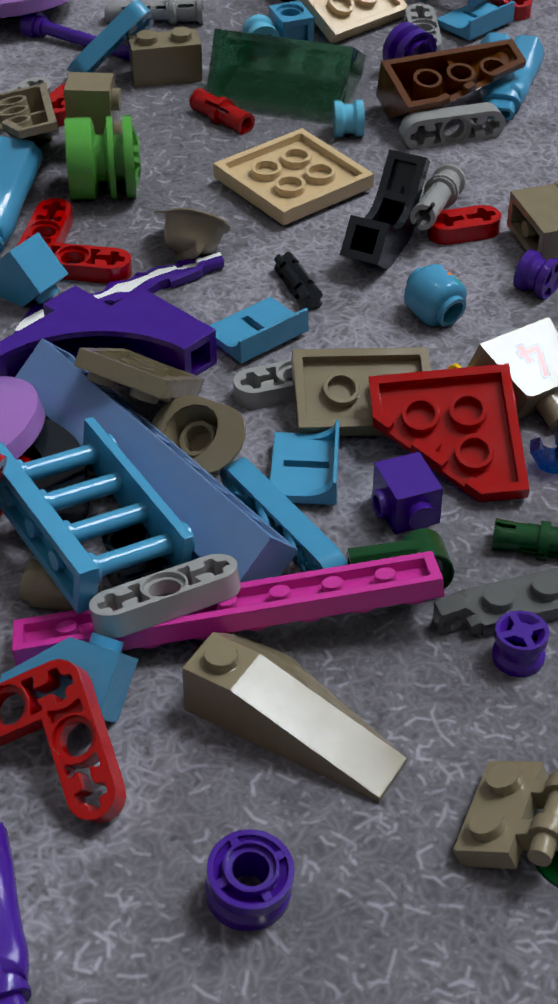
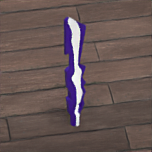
(152, 280)

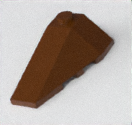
(443, 76)

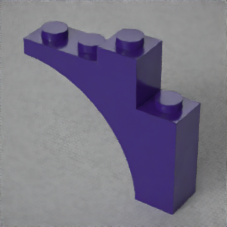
(134, 323)

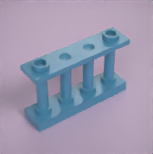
(59, 542)

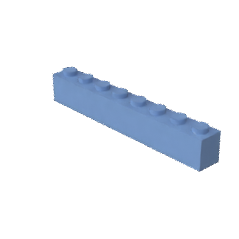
(213, 513)

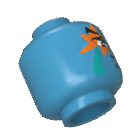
(435, 295)

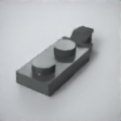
(483, 605)

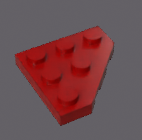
(459, 423)

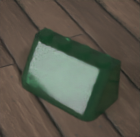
(283, 73)

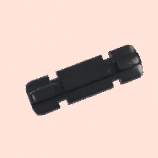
(298, 281)

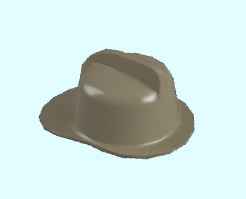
(192, 232)
(203, 430)

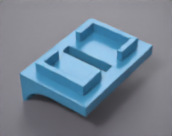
(477, 20)
(273, 321)
(307, 465)

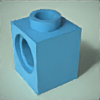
(292, 20)

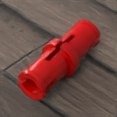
(222, 111)

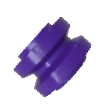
(408, 40)
(249, 854)

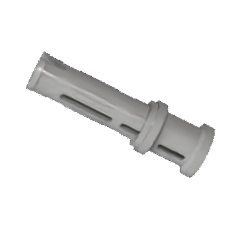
(162, 10)
(439, 193)

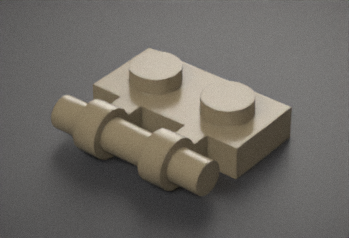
(505, 818)

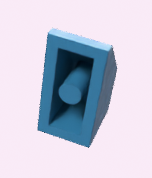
(30, 272)
(101, 658)

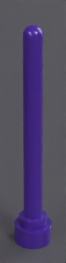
(38, 25)

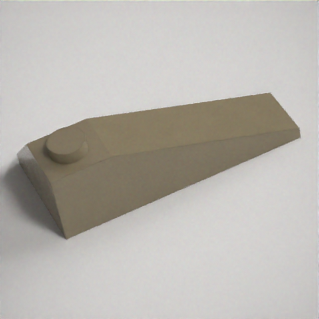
(28, 114)
(287, 711)

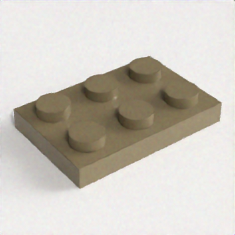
(146, 377)
(335, 385)

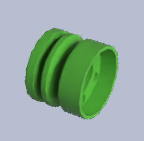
(101, 157)

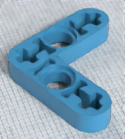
(129, 21)

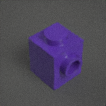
(406, 493)

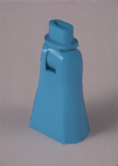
(511, 90)
(18, 170)

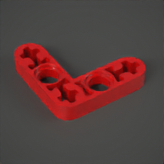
(96, 262)
(58, 719)

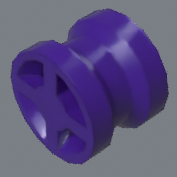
(536, 274)
(520, 643)

